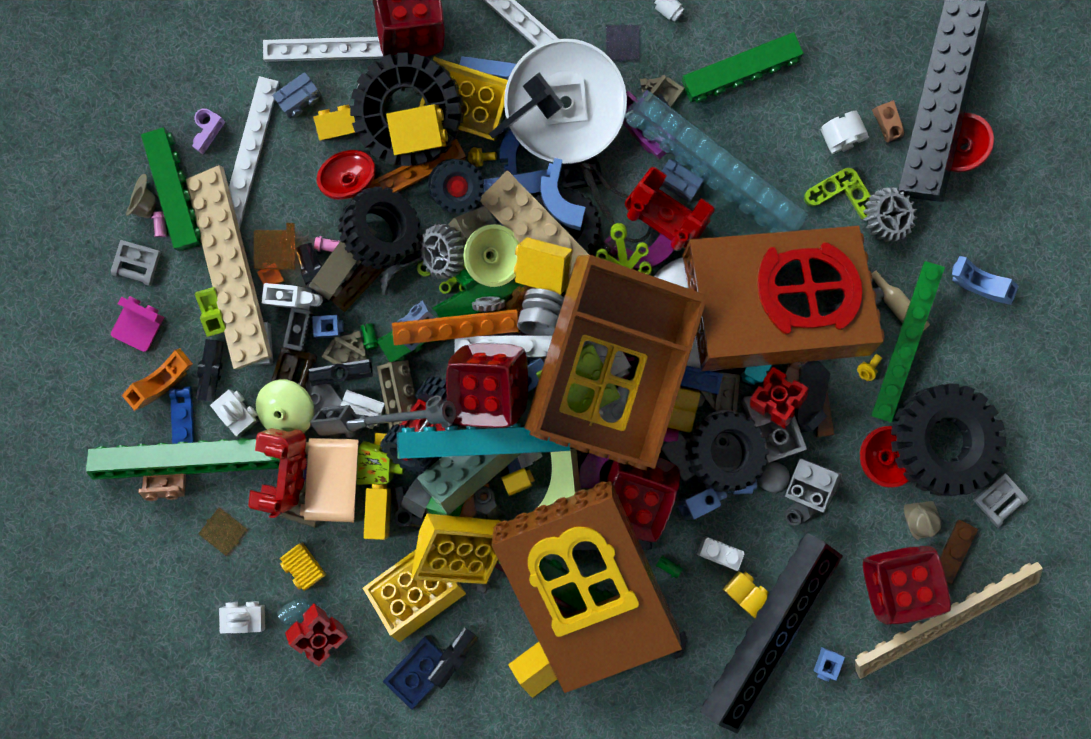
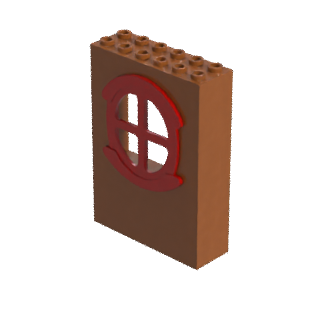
(742, 312)

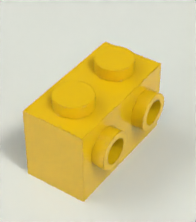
(334, 123)

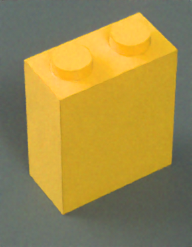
(417, 129)
(543, 265)
(377, 512)

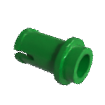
(369, 336)
(669, 567)

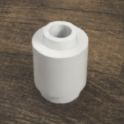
(669, 8)

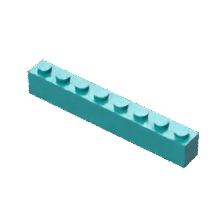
(471, 442)

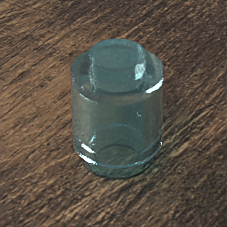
(293, 611)

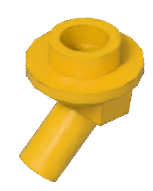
(476, 156)
(868, 371)

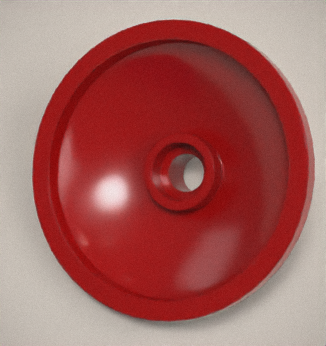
(980, 141)
(346, 174)
(878, 471)

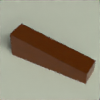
(825, 428)

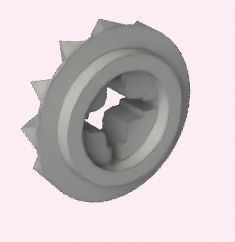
(488, 303)

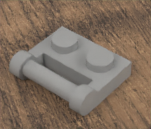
(138, 256)
(996, 495)

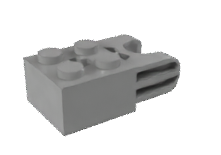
(791, 437)

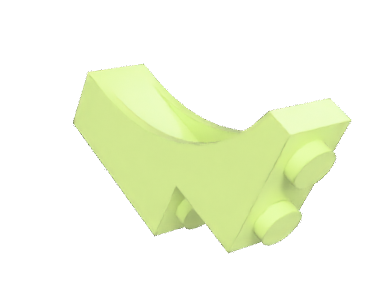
(564, 476)

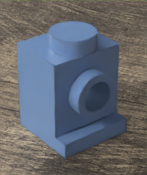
(320, 324)
(836, 661)

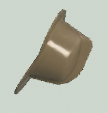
(142, 200)
(922, 519)

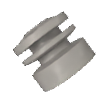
(540, 312)

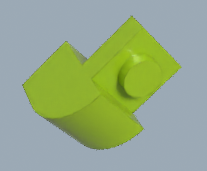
(211, 317)

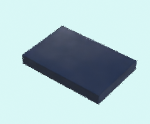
(411, 674)

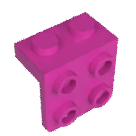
(137, 324)

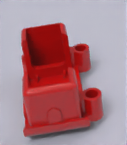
(666, 213)
(290, 450)

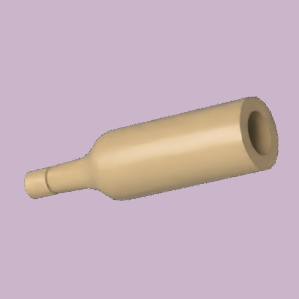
(894, 298)

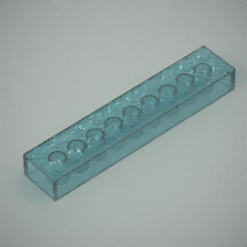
(714, 164)

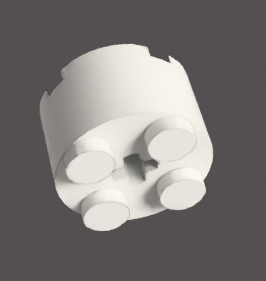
(844, 131)

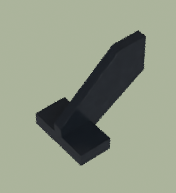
(541, 95)
(811, 412)

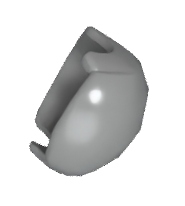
(774, 478)

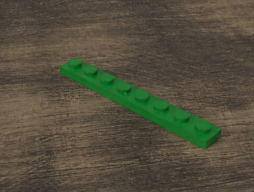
(907, 341)

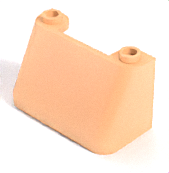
(330, 480)

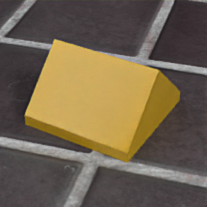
(533, 670)

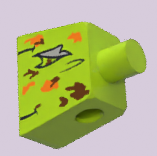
(374, 465)

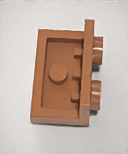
(163, 487)

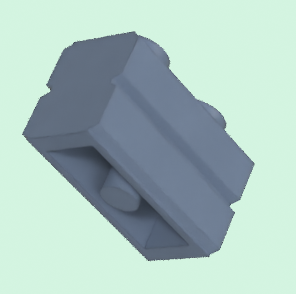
(297, 95)
(681, 180)

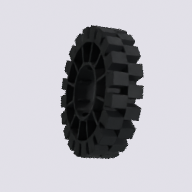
(386, 78)
(979, 435)

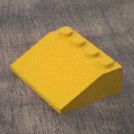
(481, 96)
(455, 549)
(406, 602)

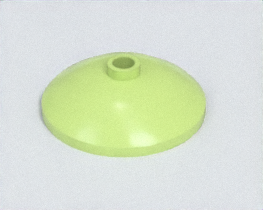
(500, 266)
(288, 399)

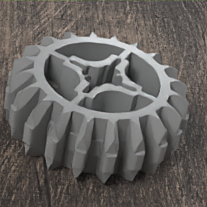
(890, 227)
(442, 251)

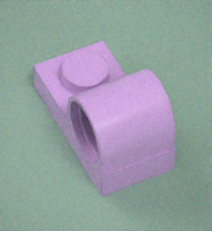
(209, 130)

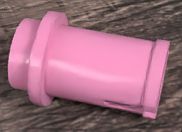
(159, 224)
(325, 244)

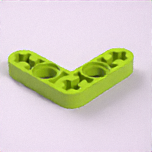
(848, 188)

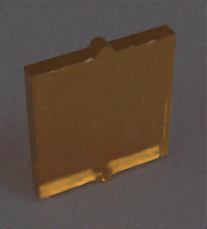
(222, 531)

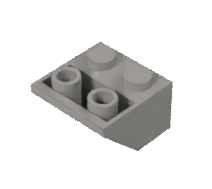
(813, 485)

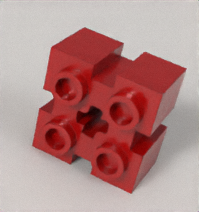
(777, 386)
(316, 635)

